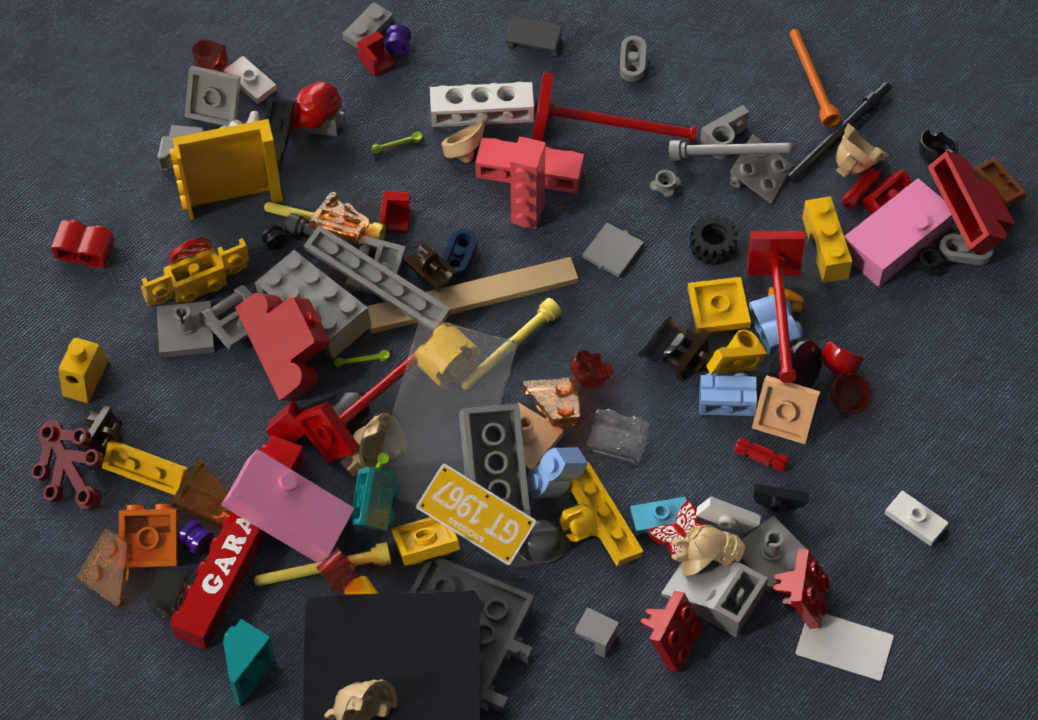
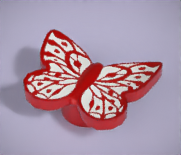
(684, 522)

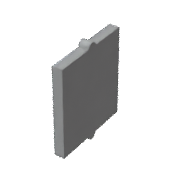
(612, 249)

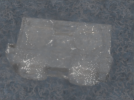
(619, 435)

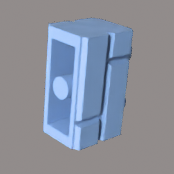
(727, 395)

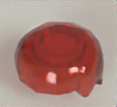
(589, 369)
(850, 393)

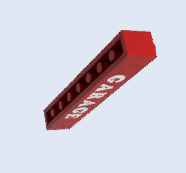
(226, 564)

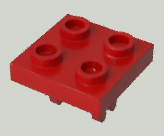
(806, 587)
(673, 630)

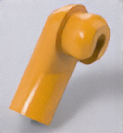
(795, 299)

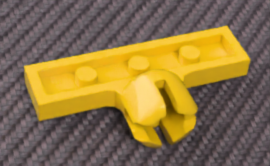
(599, 517)

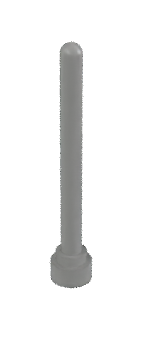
(680, 150)

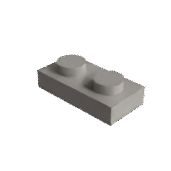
(371, 20)

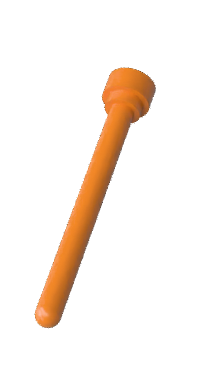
(829, 113)

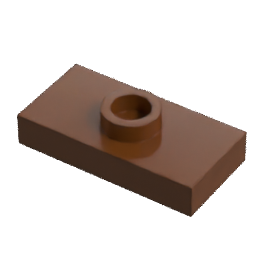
(1006, 185)

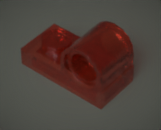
(210, 55)
(338, 570)

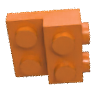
(151, 535)

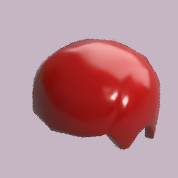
(840, 360)

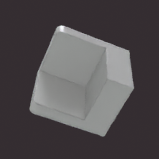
(598, 630)

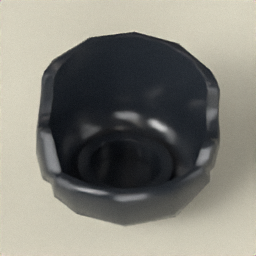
(935, 145)

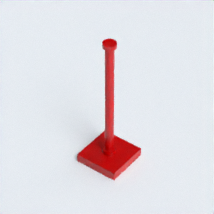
(546, 109)
(778, 255)
(328, 429)

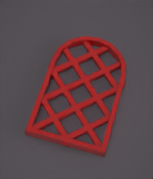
(182, 249)

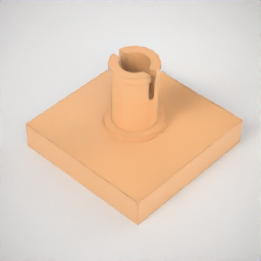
(785, 409)
(537, 436)

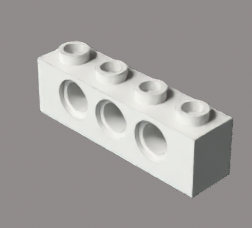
(485, 102)

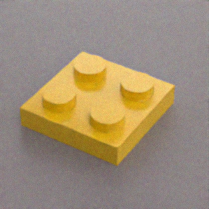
(719, 305)
(424, 540)

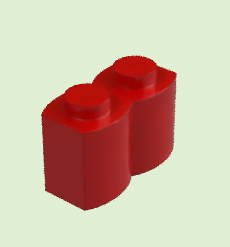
(83, 244)

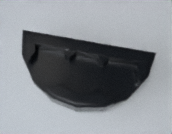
(778, 498)

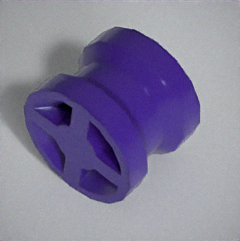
(398, 40)
(195, 537)

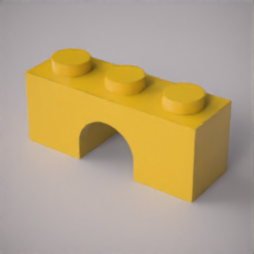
(832, 251)

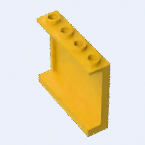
(225, 164)

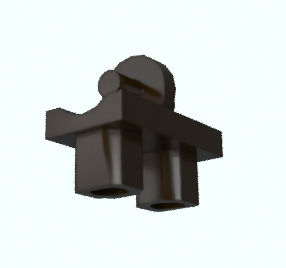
(431, 267)
(694, 356)
(103, 429)

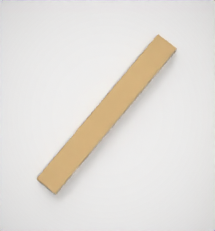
(483, 292)

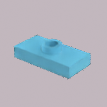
(655, 514)

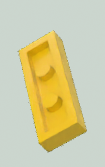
(144, 467)

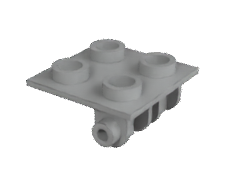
(760, 172)

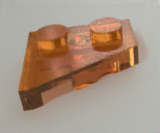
(339, 219)
(556, 400)
(202, 494)
(107, 567)

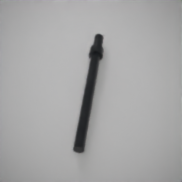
(870, 102)

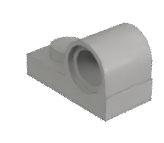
(724, 129)

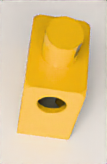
(82, 364)

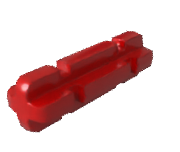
(860, 188)
(761, 454)

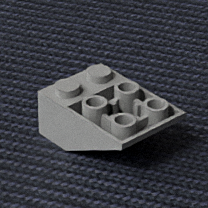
(721, 593)

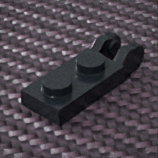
(280, 117)

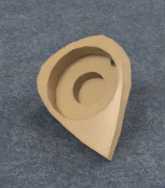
(464, 142)

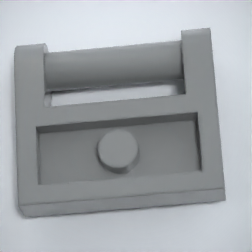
(387, 254)
(230, 329)

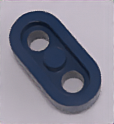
(460, 255)

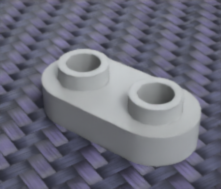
(633, 61)
(962, 253)

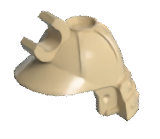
(855, 154)
(370, 441)
(707, 545)
(363, 701)

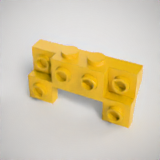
(195, 275)

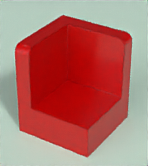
(373, 55)
(395, 211)
(284, 424)

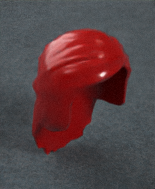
(315, 105)

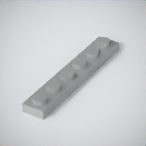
(374, 276)

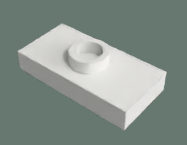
(253, 81)
(728, 515)
(916, 518)

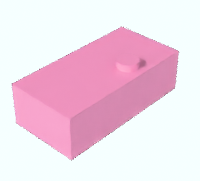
(898, 232)
(288, 506)

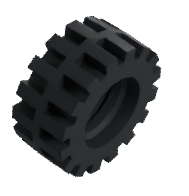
(716, 227)

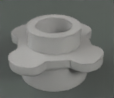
(668, 177)

